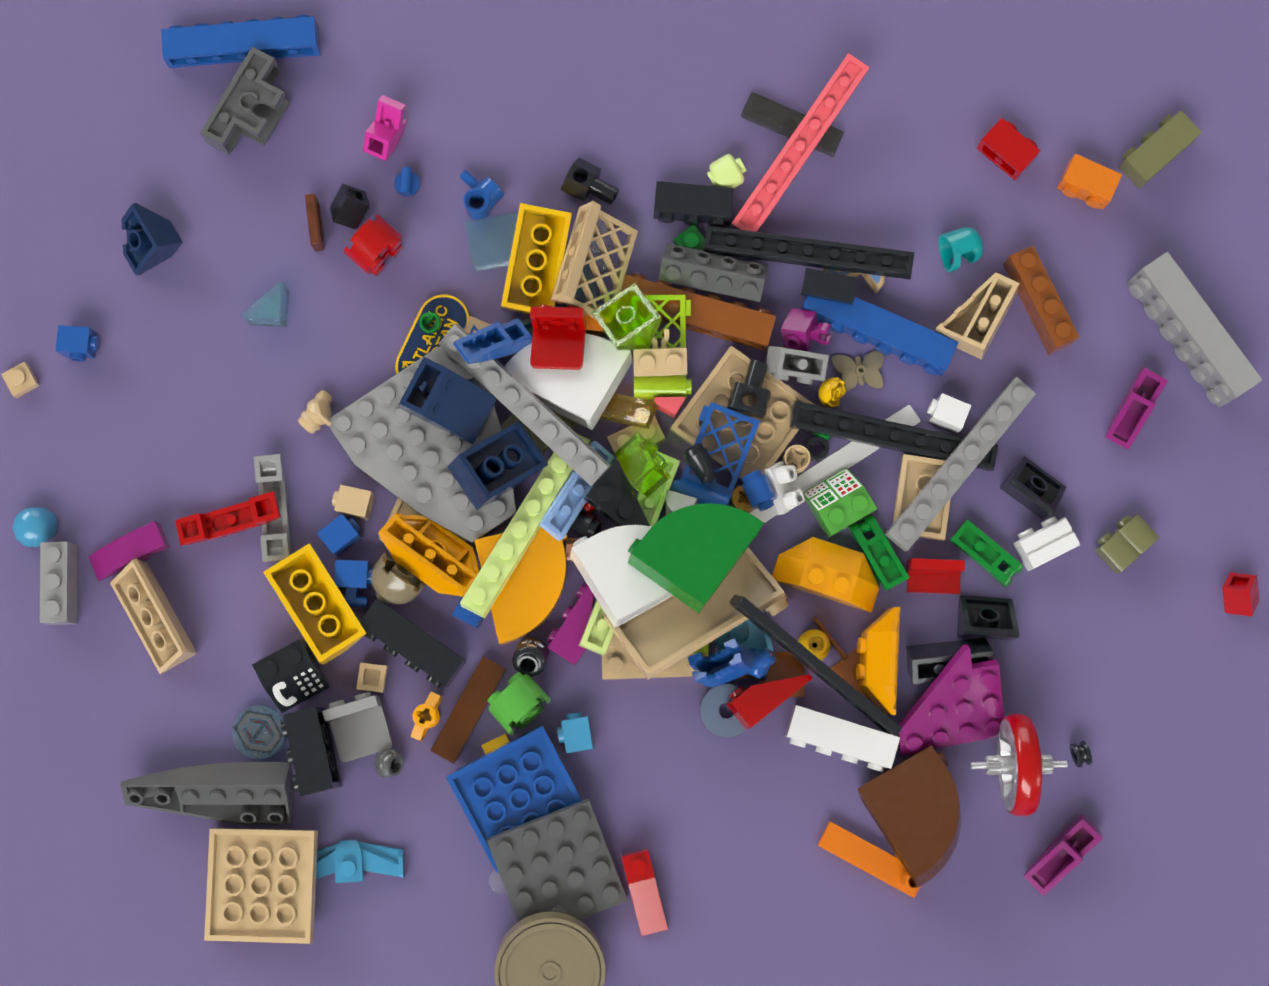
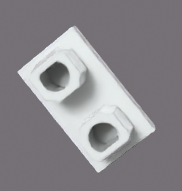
(780, 478)

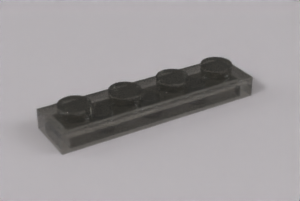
(785, 121)

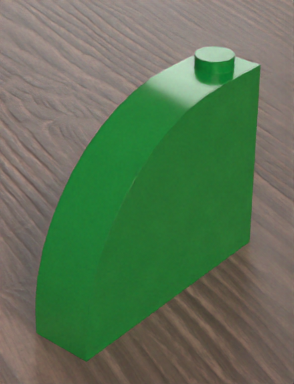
(694, 550)

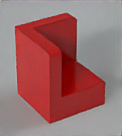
(1240, 594)

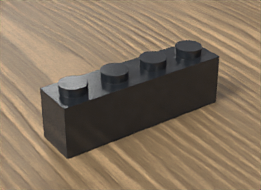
(412, 643)

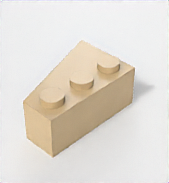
(981, 315)

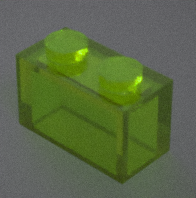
(643, 464)

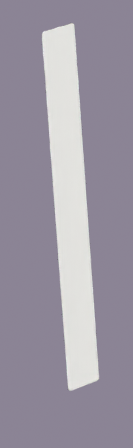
(841, 459)

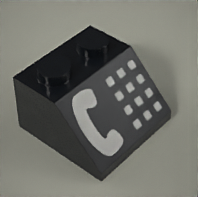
(291, 675)

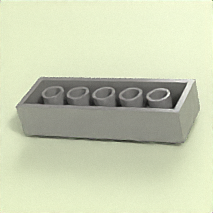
(1193, 330)

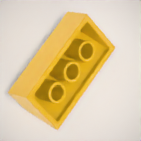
(535, 258)
(315, 604)

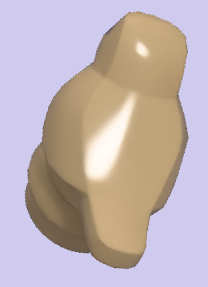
(317, 412)

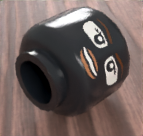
(530, 656)

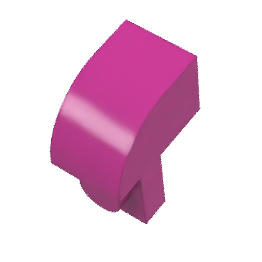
(387, 128)

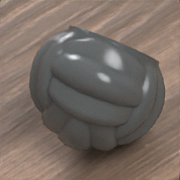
(389, 763)

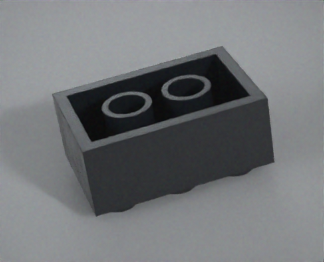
(310, 751)

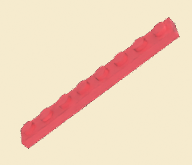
(801, 144)

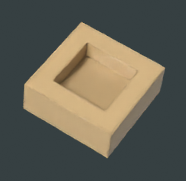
(20, 379)
(372, 677)

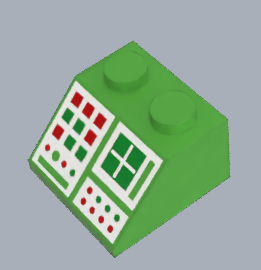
(839, 502)

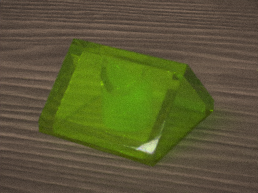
(628, 319)

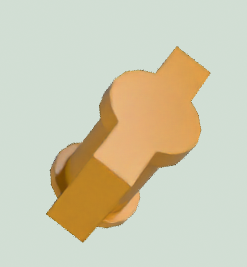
(426, 716)

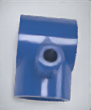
(485, 191)

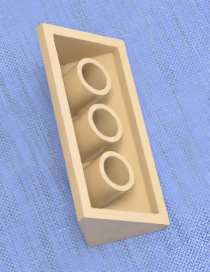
(152, 616)

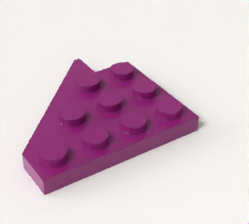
(956, 708)

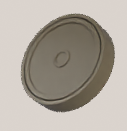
(549, 952)

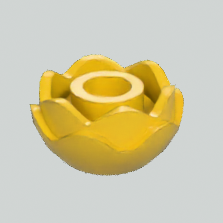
(831, 392)
(820, 638)

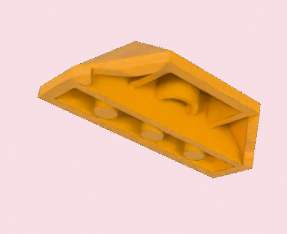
(431, 553)
(828, 573)
(879, 660)

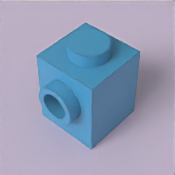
(575, 733)

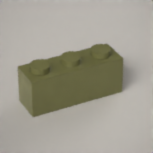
(1159, 148)

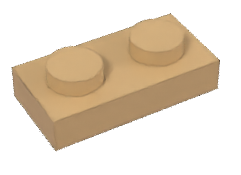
(621, 437)

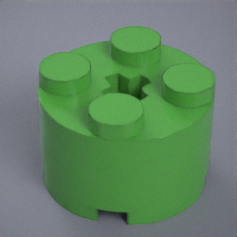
(518, 702)

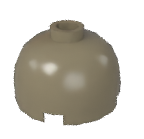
(394, 582)

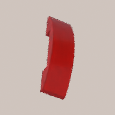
(228, 520)

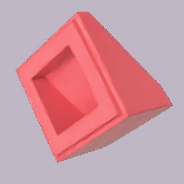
(670, 405)

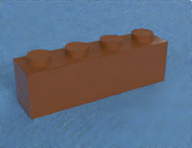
(1041, 300)

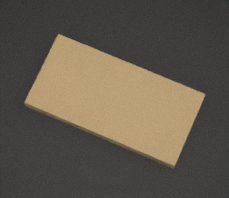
(675, 630)

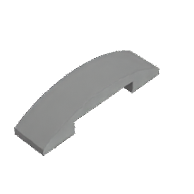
(275, 534)

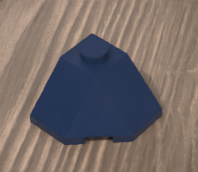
(149, 238)

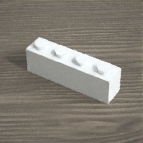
(843, 737)

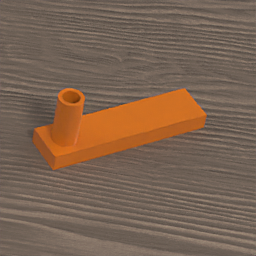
(867, 858)

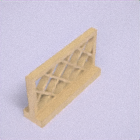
(579, 249)

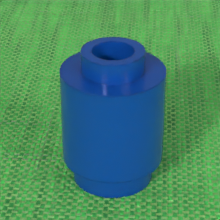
(758, 490)

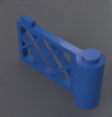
(711, 491)

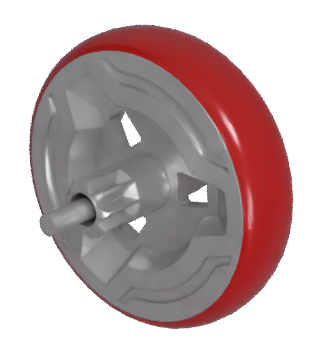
(1019, 765)

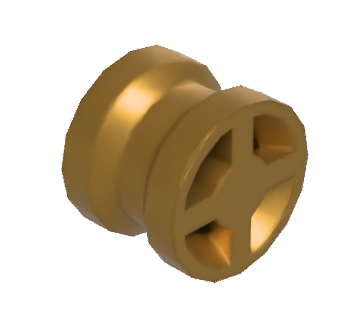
(741, 501)

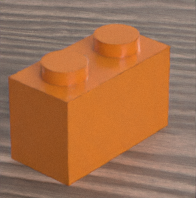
(1089, 182)

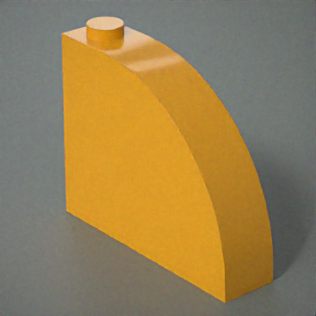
(531, 589)

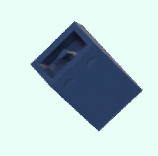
(447, 401)

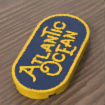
(420, 343)

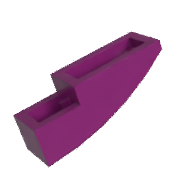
(1135, 407)
(134, 545)
(1063, 854)

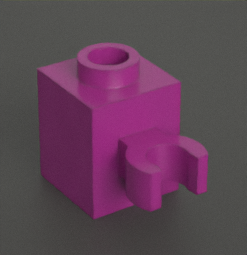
(802, 329)

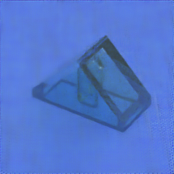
(270, 309)

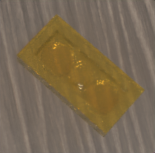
(630, 411)

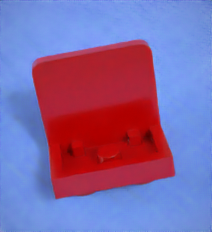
(558, 337)

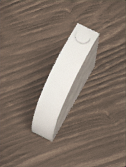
(576, 393)
(615, 583)

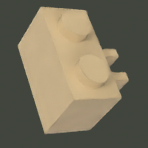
(661, 360)

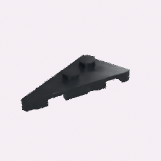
(616, 499)

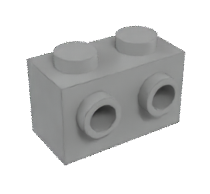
(796, 363)

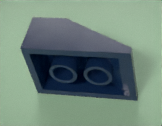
(497, 465)

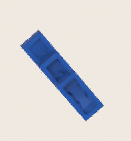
(495, 341)

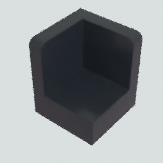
(349, 206)

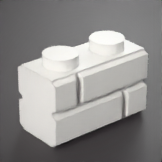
(1045, 544)

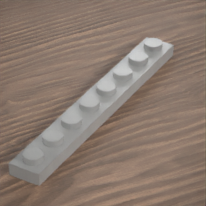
(531, 411)
(960, 464)

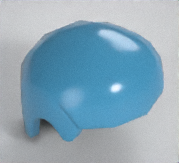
(34, 526)

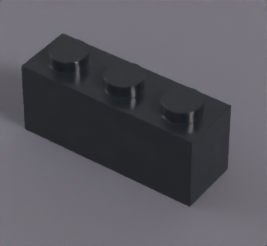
(693, 204)
(929, 660)

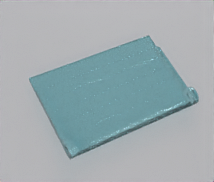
(491, 241)

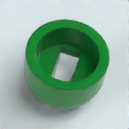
(427, 318)

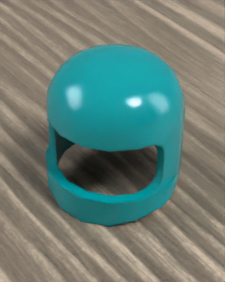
(958, 243)

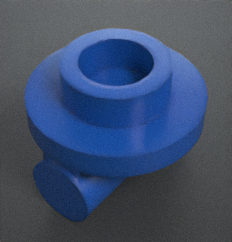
(407, 182)

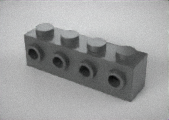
(713, 272)

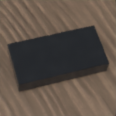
(829, 286)

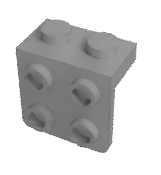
(358, 727)

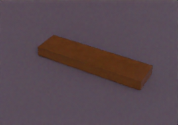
(468, 710)

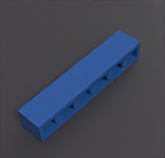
(232, 41)
(886, 332)

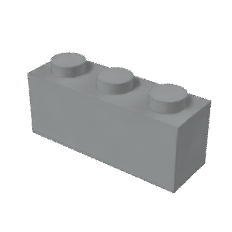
(58, 583)

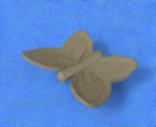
(860, 371)

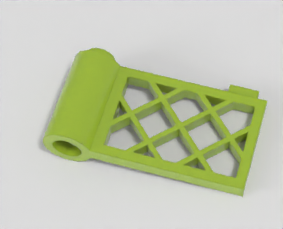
(670, 385)

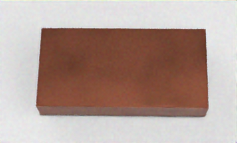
(314, 222)

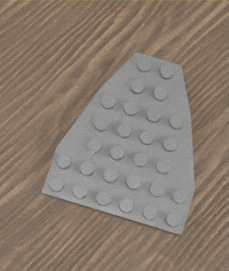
(413, 455)

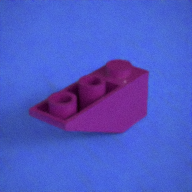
(567, 639)

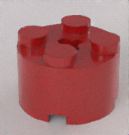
(373, 245)

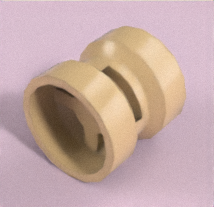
(797, 455)

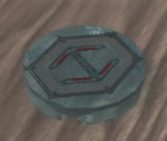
(258, 732)

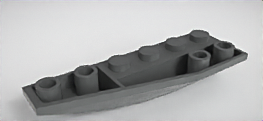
(218, 792)

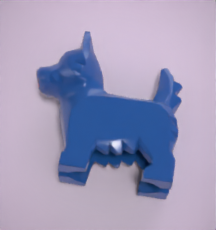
(731, 664)

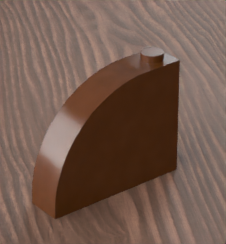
(917, 812)

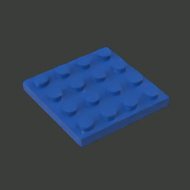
(513, 786)

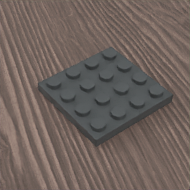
(558, 864)

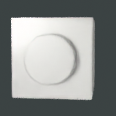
(948, 413)

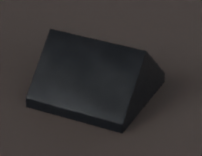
(1034, 488)
(987, 618)

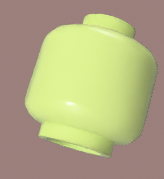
(727, 172)

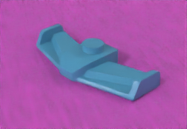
(352, 858)

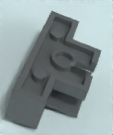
(248, 105)

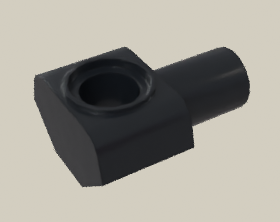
(593, 185)
(753, 387)

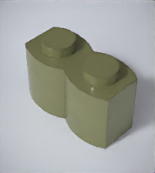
(1126, 543)

